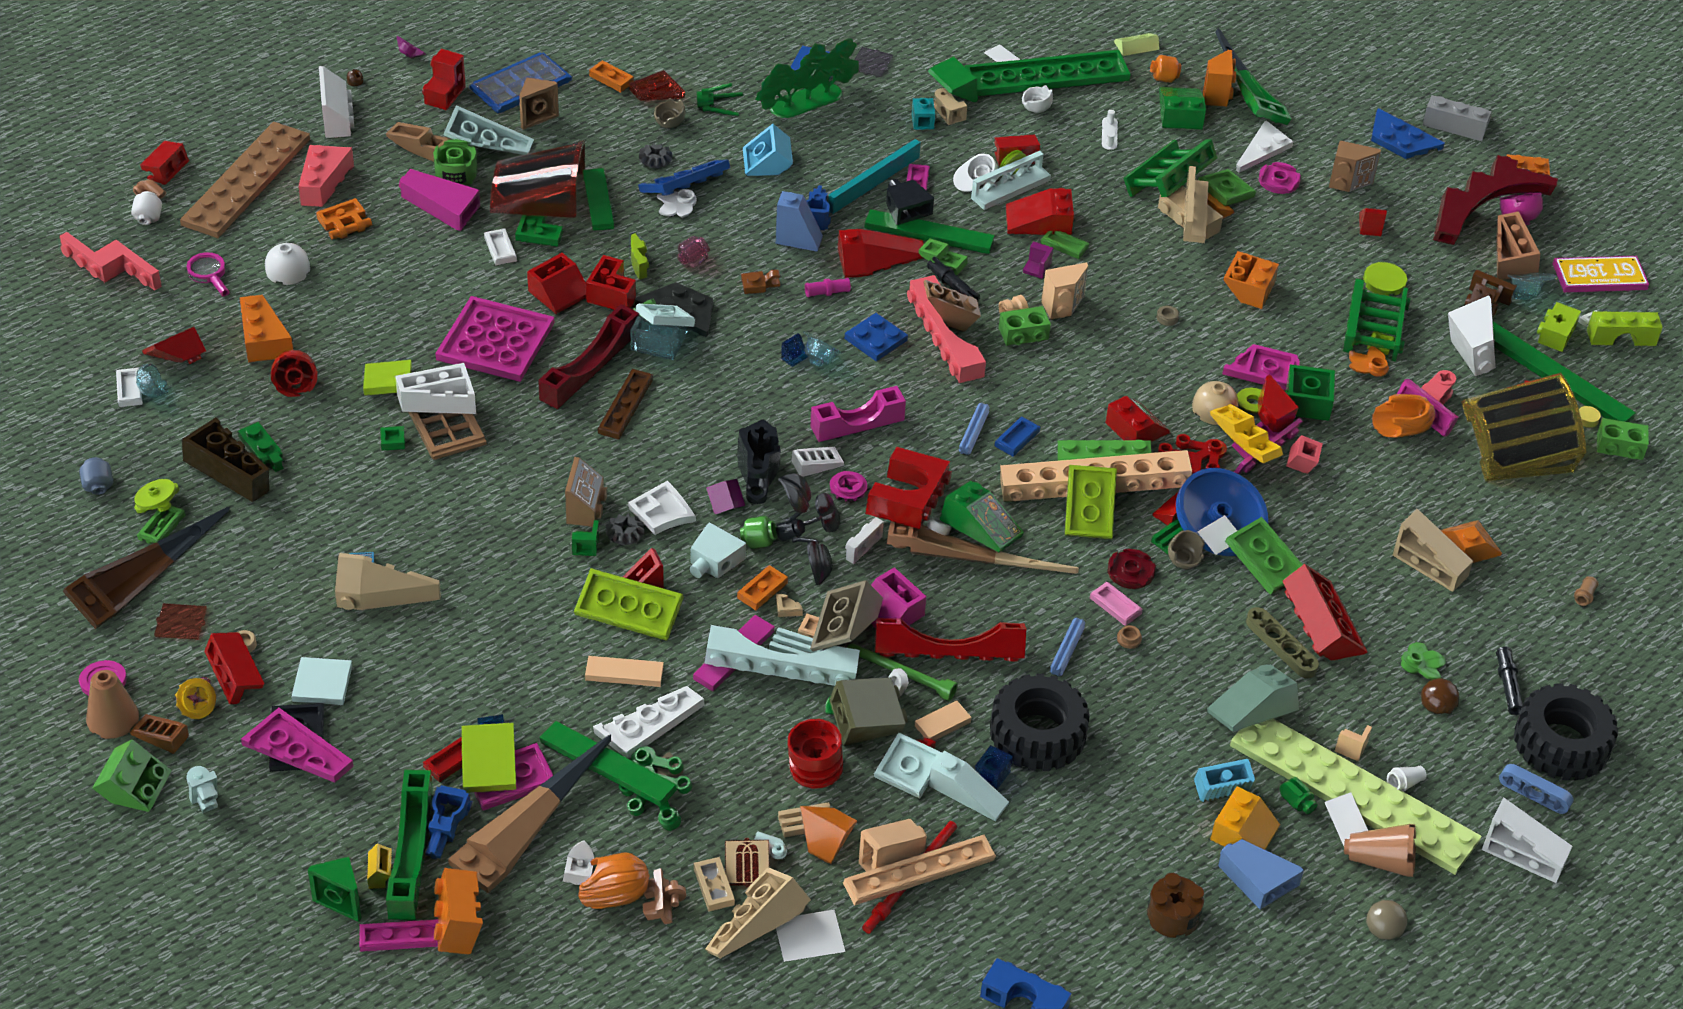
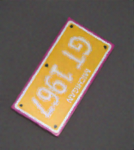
(1600, 274)

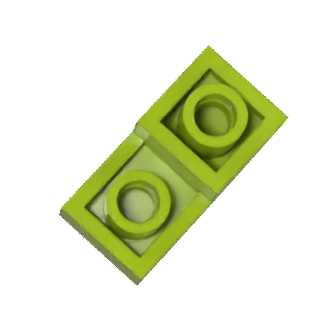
(639, 261)

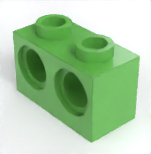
(1024, 326)
(1622, 439)

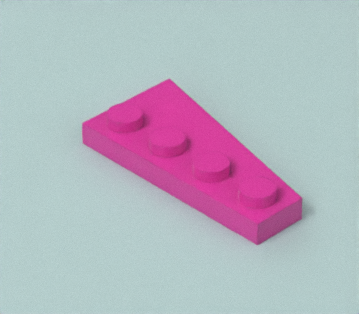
(298, 746)

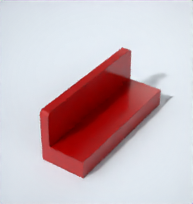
(232, 665)

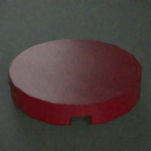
(1131, 575)

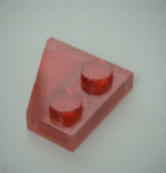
(656, 87)

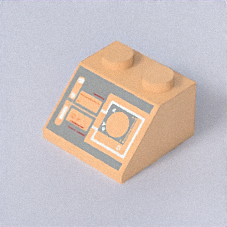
(1064, 289)

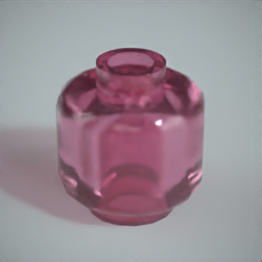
(693, 251)

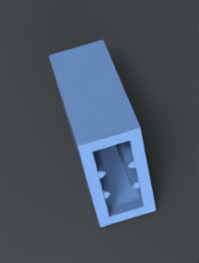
(796, 223)
(1259, 872)

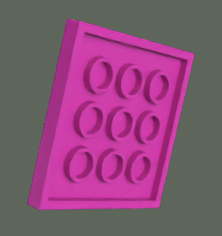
(495, 338)

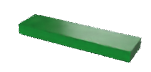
(598, 199)

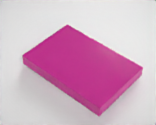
(530, 773)

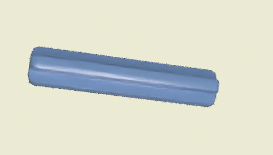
(974, 428)
(1067, 646)

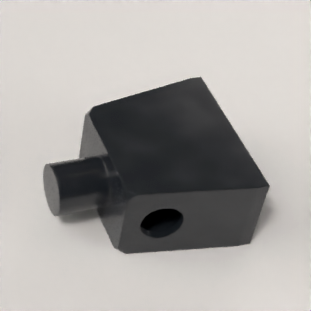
(908, 201)

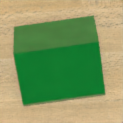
(956, 79)
(335, 887)

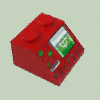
(1134, 421)

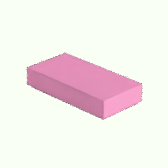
(1116, 603)

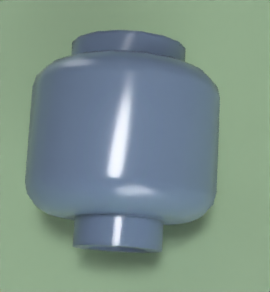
(96, 475)

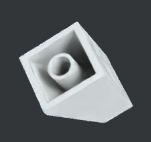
(1473, 335)

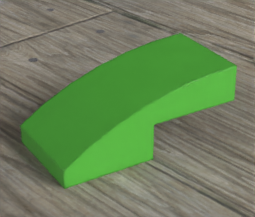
(938, 249)

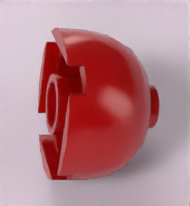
(291, 369)

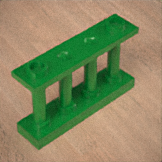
(1170, 168)
(1359, 309)

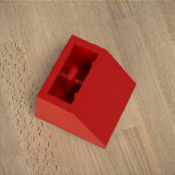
(557, 283)

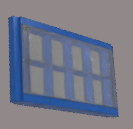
(503, 87)

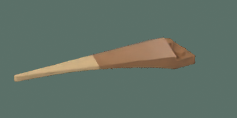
(930, 543)

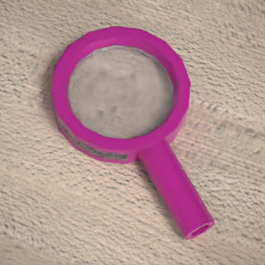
(208, 268)

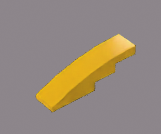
(1243, 431)

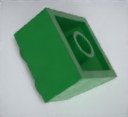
(1311, 391)

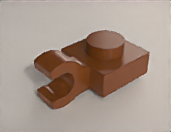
(757, 282)

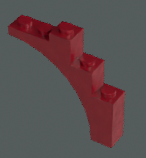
(1481, 188)

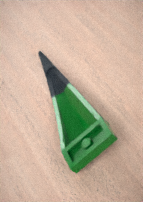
(1254, 94)

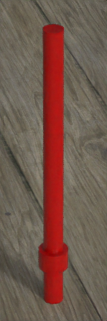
(883, 909)

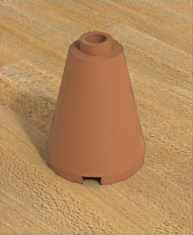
(110, 706)
(1385, 848)

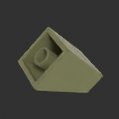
(867, 709)

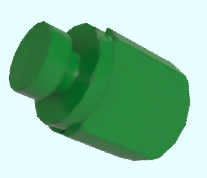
(1298, 795)

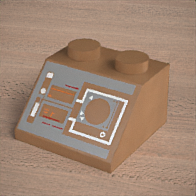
(1354, 166)
(584, 494)

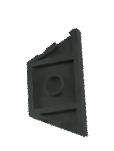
(687, 299)

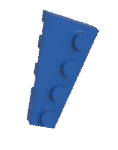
(682, 179)

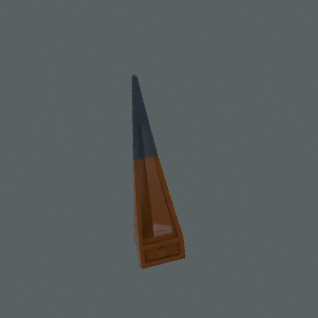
(112, 587)

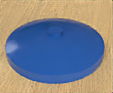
(1218, 493)

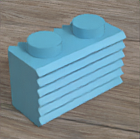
(1223, 778)

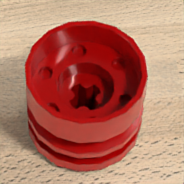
(815, 753)

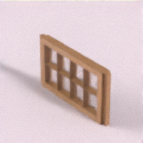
(448, 432)

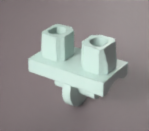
(202, 788)

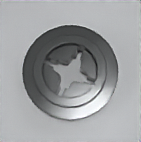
(655, 160)
(631, 535)

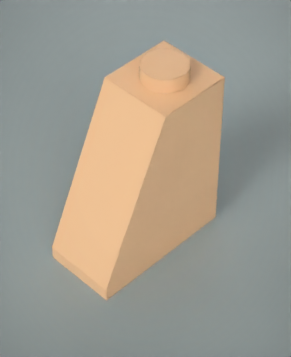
(890, 844)

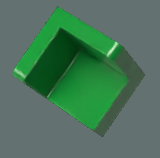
(586, 542)

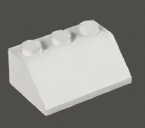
(335, 104)

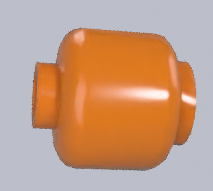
(1165, 68)

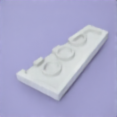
(649, 721)

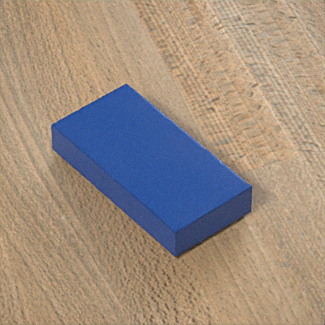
(1017, 436)

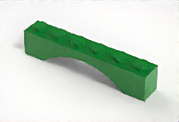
(408, 863)

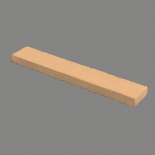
(919, 869)

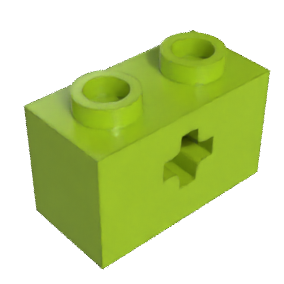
(1558, 326)

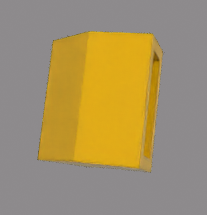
(376, 877)

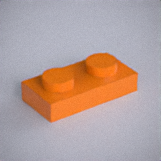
(611, 76)
(762, 587)

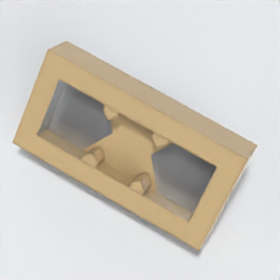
(714, 884)

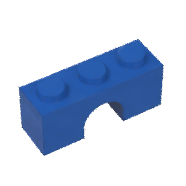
(1007, 981)

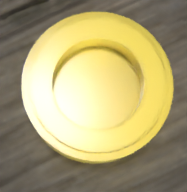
(1590, 416)

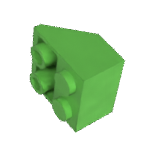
(132, 777)

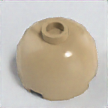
(1213, 396)

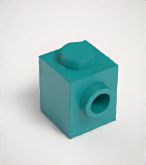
(923, 113)

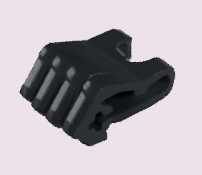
(757, 443)

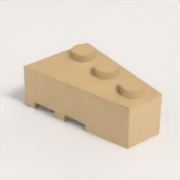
(1431, 552)

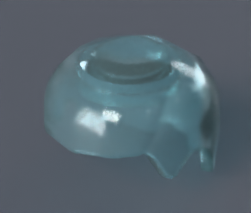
(149, 381)

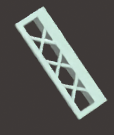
(1009, 184)

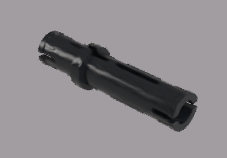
(947, 276)
(1508, 672)

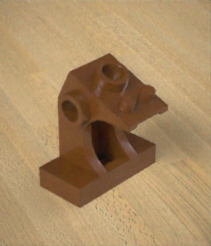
(1478, 285)

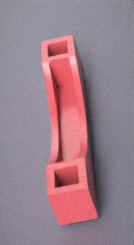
(963, 358)

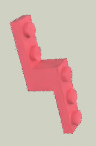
(110, 261)

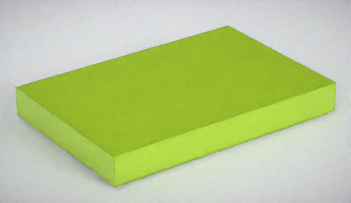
(1090, 501)
(488, 757)

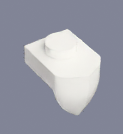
(578, 864)

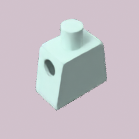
(716, 552)

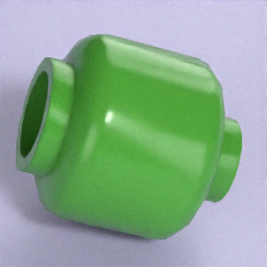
(758, 532)

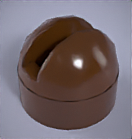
(354, 78)

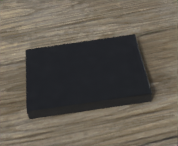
(307, 714)

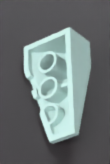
(485, 133)

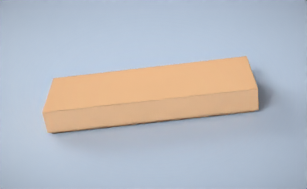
(624, 671)

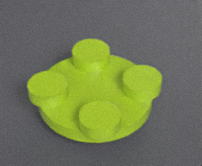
(155, 495)

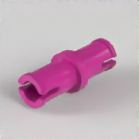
(827, 287)

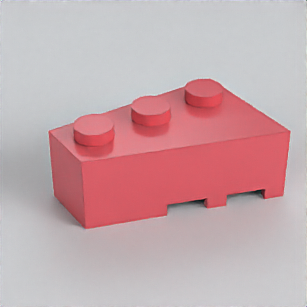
(322, 172)

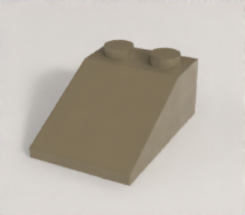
(846, 614)

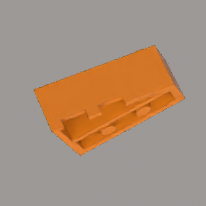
(263, 330)
(456, 911)

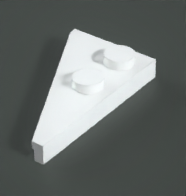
(1265, 144)

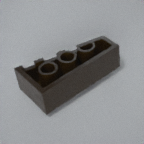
(226, 460)

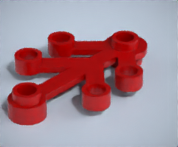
(1212, 449)

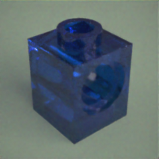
(994, 766)

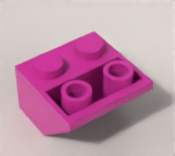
(900, 597)

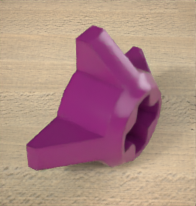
(409, 49)

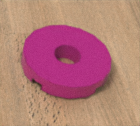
(1270, 182)

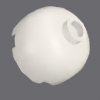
(287, 264)

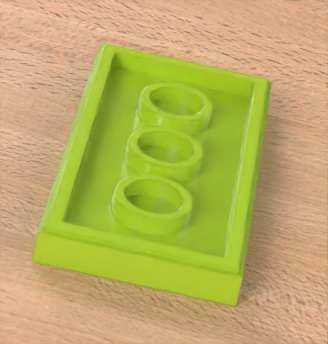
(628, 604)

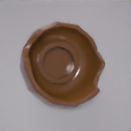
(1440, 696)

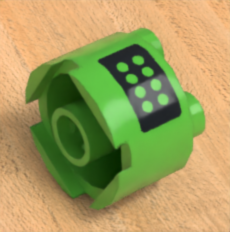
(456, 162)

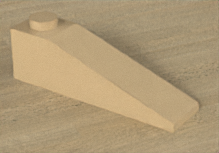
(371, 585)
(770, 903)

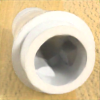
(1406, 777)

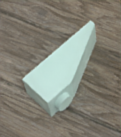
(965, 785)

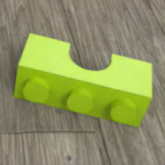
(1607, 326)

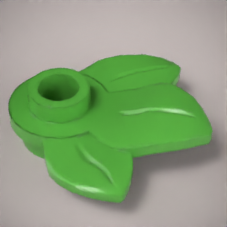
(1423, 661)

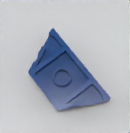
(1402, 137)

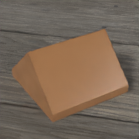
(538, 102)

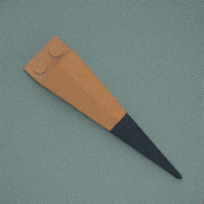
(503, 841)

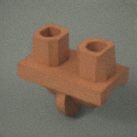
(666, 895)

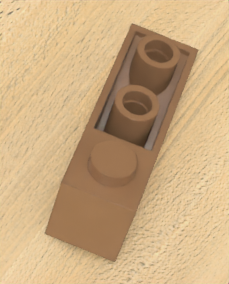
(954, 308)

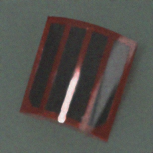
(539, 182)

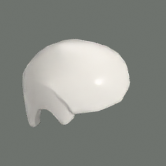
(1037, 99)

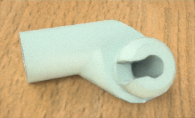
(776, 846)

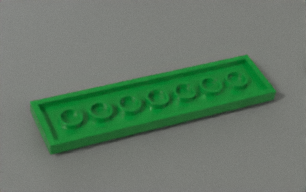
(1050, 71)

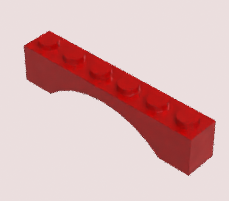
(1002, 641)

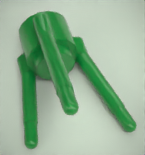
(706, 98)

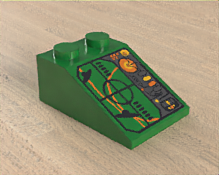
(980, 516)

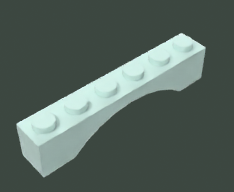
(732, 650)

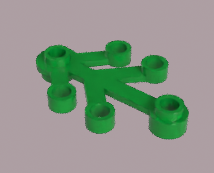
(649, 762)

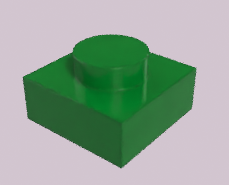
(392, 438)

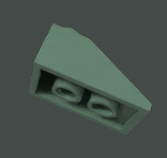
(1256, 698)

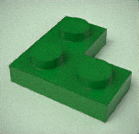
(534, 230)

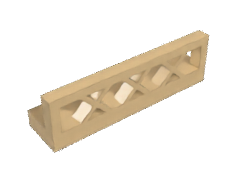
(1195, 208)

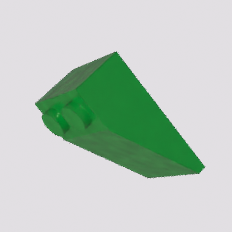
(1182, 108)

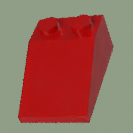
(1041, 213)

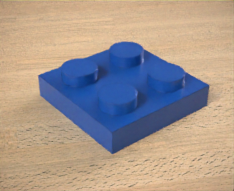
(876, 336)

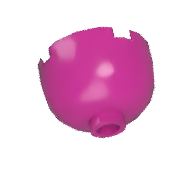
(1528, 205)

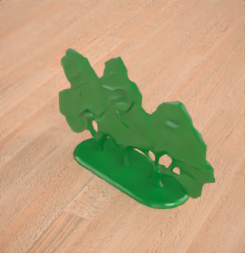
(813, 77)

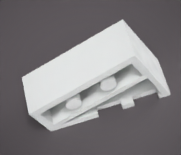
(437, 391)
(1526, 842)

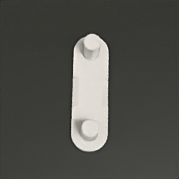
(1109, 131)

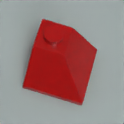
(179, 347)
(1275, 406)

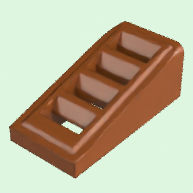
(163, 741)

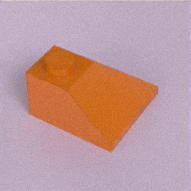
(1473, 541)

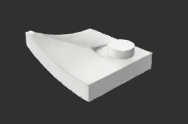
(662, 508)

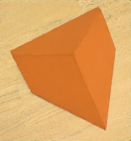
(825, 831)

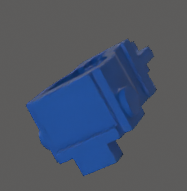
(819, 207)
(441, 827)

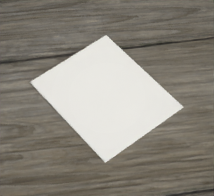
(810, 936)

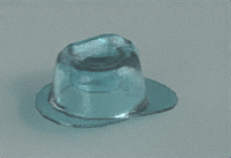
(1530, 284)
(819, 351)

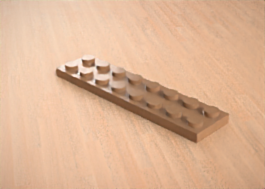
(245, 179)

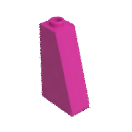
(440, 197)

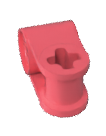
(1441, 386)

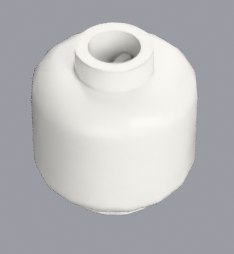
(146, 208)

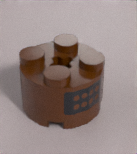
(1175, 906)

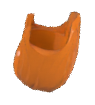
(1403, 416)
(615, 882)

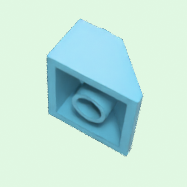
(768, 153)

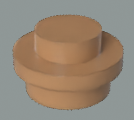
(1129, 637)

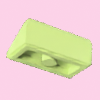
(1137, 44)

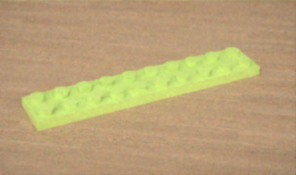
(1379, 803)

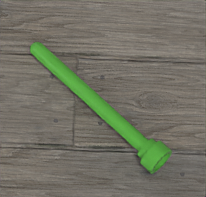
(945, 688)

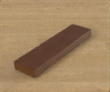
(625, 404)

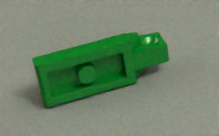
(262, 445)

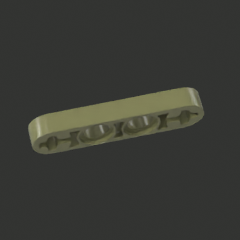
(1285, 640)

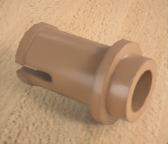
(1584, 594)

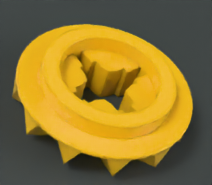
(204, 692)

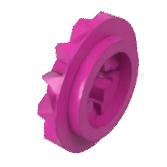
(853, 480)

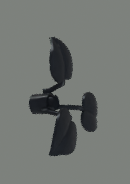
(792, 528)

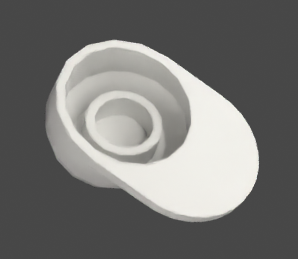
(972, 169)

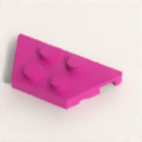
(1260, 362)

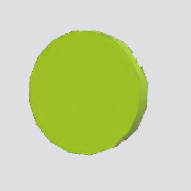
(1385, 278)

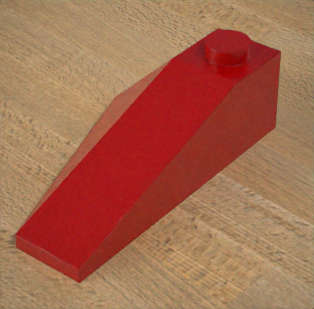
(869, 251)

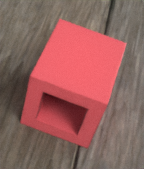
(1304, 454)

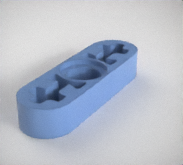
(1558, 799)

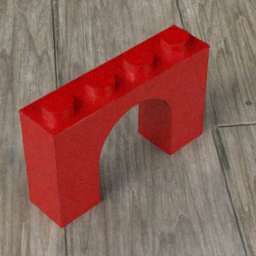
(909, 506)

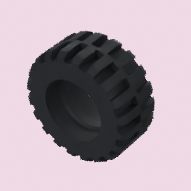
(1046, 698)
(1557, 753)

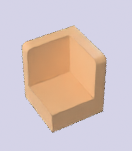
(1352, 744)

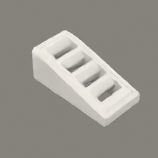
(806, 465)

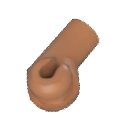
(149, 185)

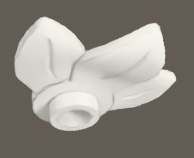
(677, 203)

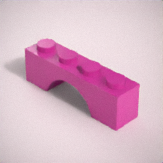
(882, 409)

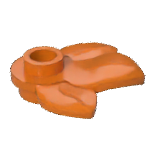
(1371, 363)

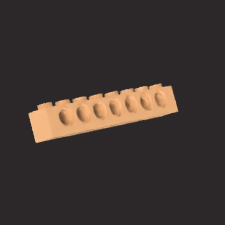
(1133, 474)

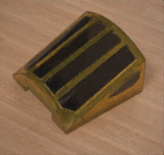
(1527, 429)

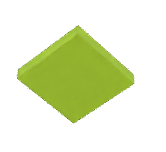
(380, 377)

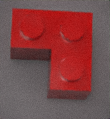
(447, 79)
(609, 286)

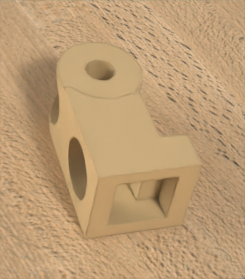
(949, 107)

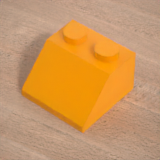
(1245, 818)

